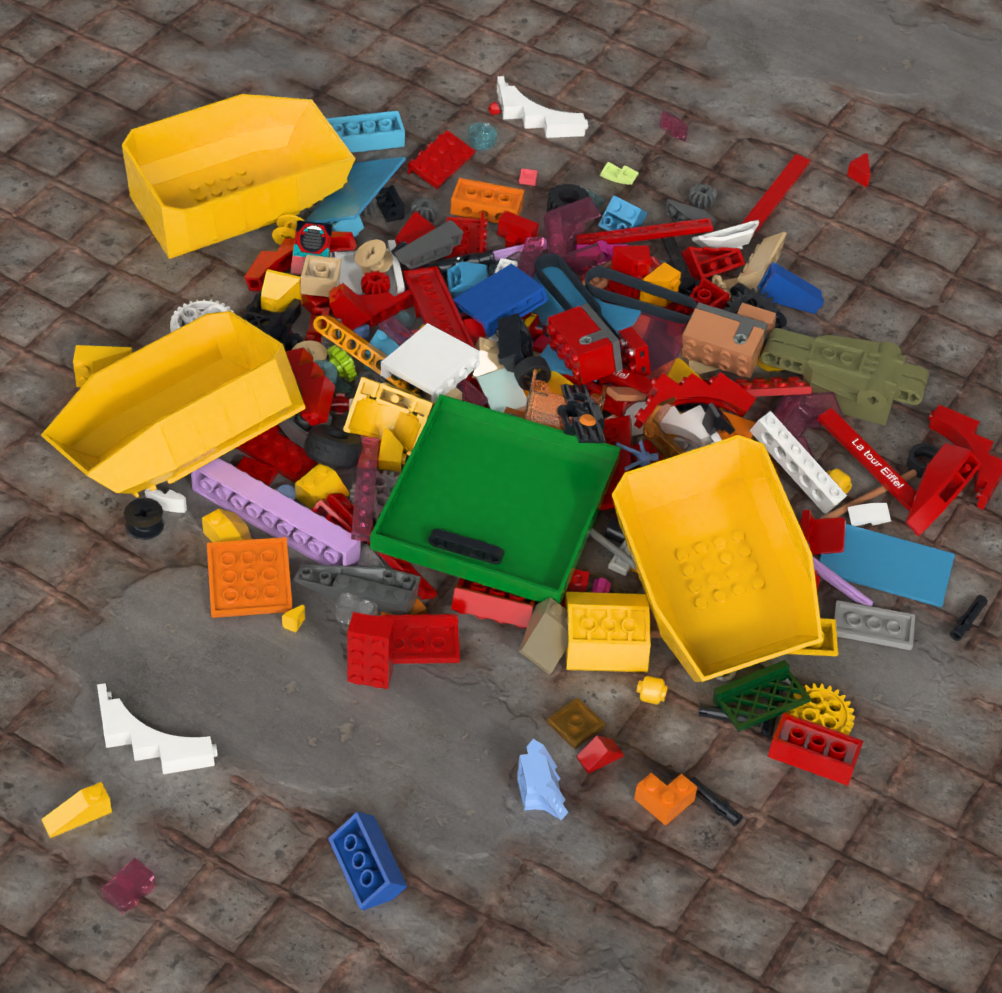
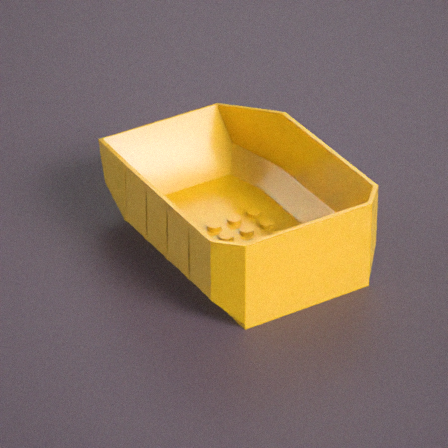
(232, 168)
(177, 404)
(720, 557)

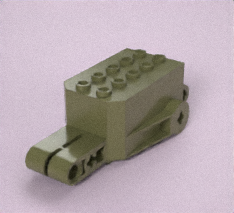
(858, 371)

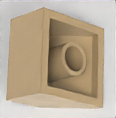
(320, 275)

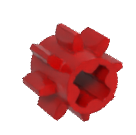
(340, 404)

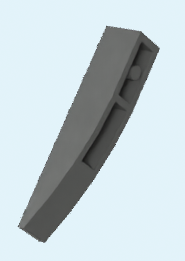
(389, 589)

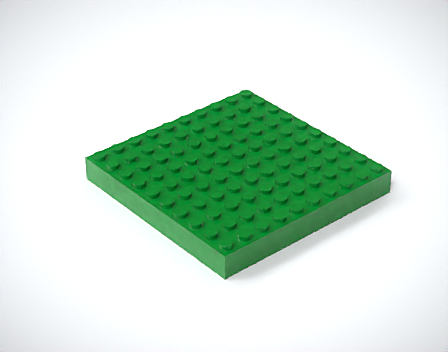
(502, 486)

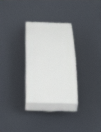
(170, 501)
(869, 513)

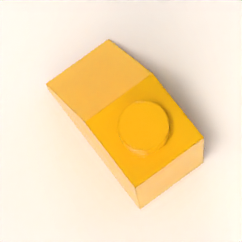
(391, 452)

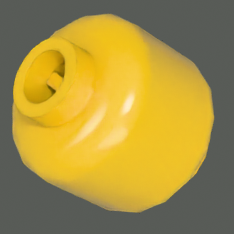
(841, 479)
(652, 690)

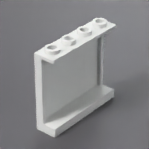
(352, 273)
(432, 361)

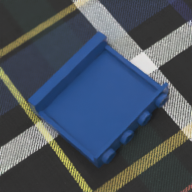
(500, 296)

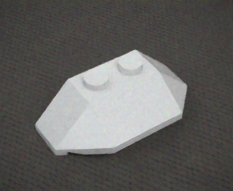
(729, 237)

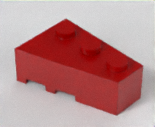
(712, 261)

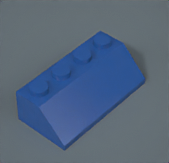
(367, 861)

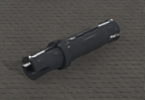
(965, 622)
(717, 713)
(720, 806)

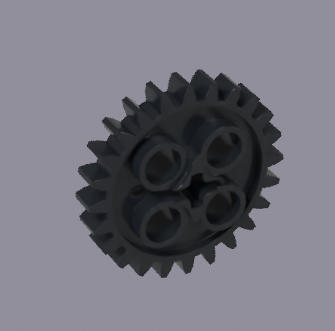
(761, 300)

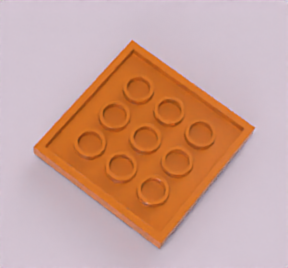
(249, 577)

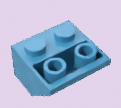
(621, 215)
(465, 276)

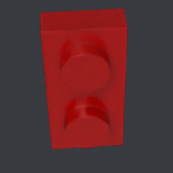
(258, 470)

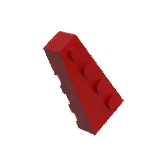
(707, 294)

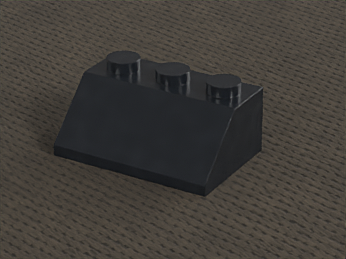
(514, 342)

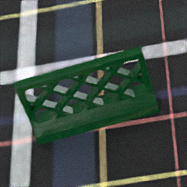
(753, 684)

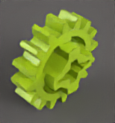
(342, 362)

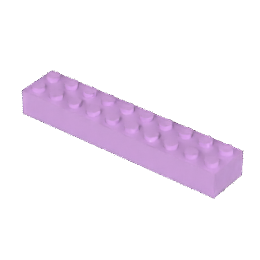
(276, 514)

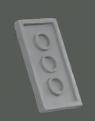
(874, 625)

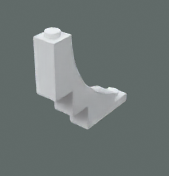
(554, 122)
(685, 425)
(175, 751)

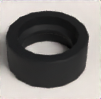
(528, 365)
(918, 450)

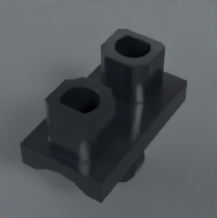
(288, 338)

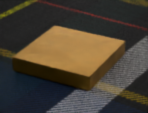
(575, 723)

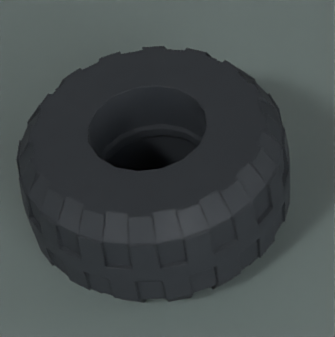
(332, 447)

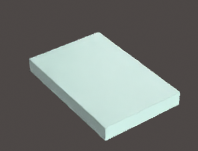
(502, 390)

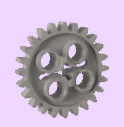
(383, 489)

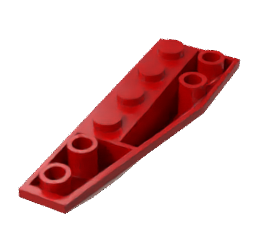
(940, 484)

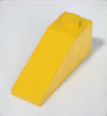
(78, 810)

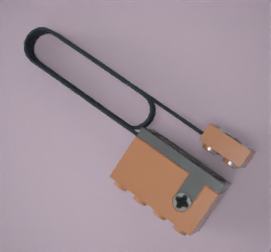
(712, 334)

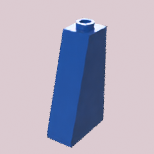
(790, 289)

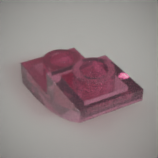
(675, 125)

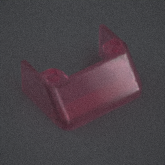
(562, 226)
(802, 411)

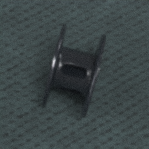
(144, 518)

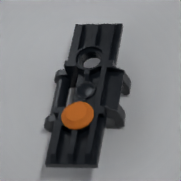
(586, 415)

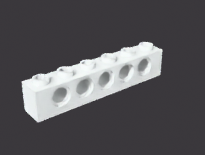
(798, 463)

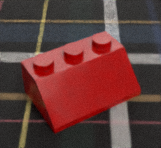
(633, 262)

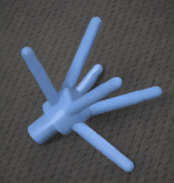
(643, 457)

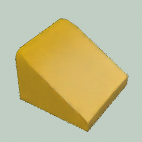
(294, 618)

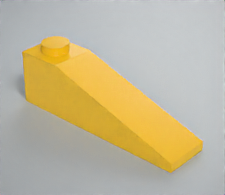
(225, 526)

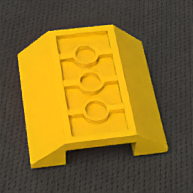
(607, 632)

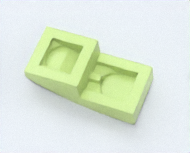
(624, 176)

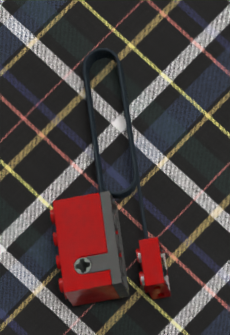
(585, 336)

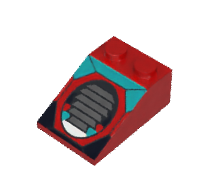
(310, 239)

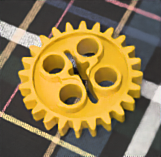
(821, 711)

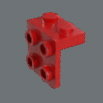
(824, 534)

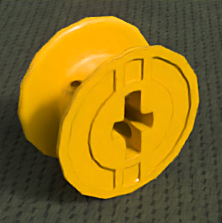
(286, 228)

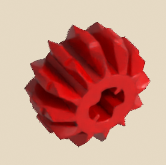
(375, 283)

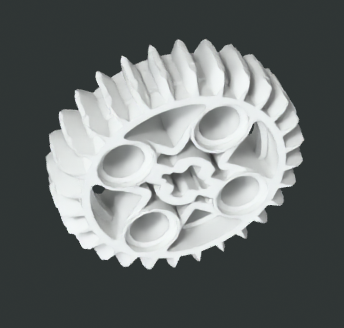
(195, 310)

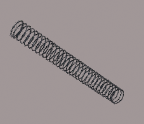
(672, 261)

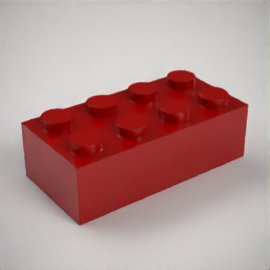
(370, 650)

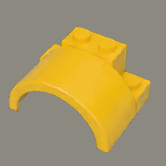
(391, 410)

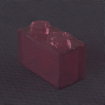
(128, 886)

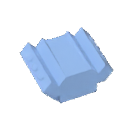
(539, 781)

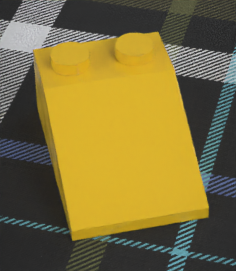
(91, 359)

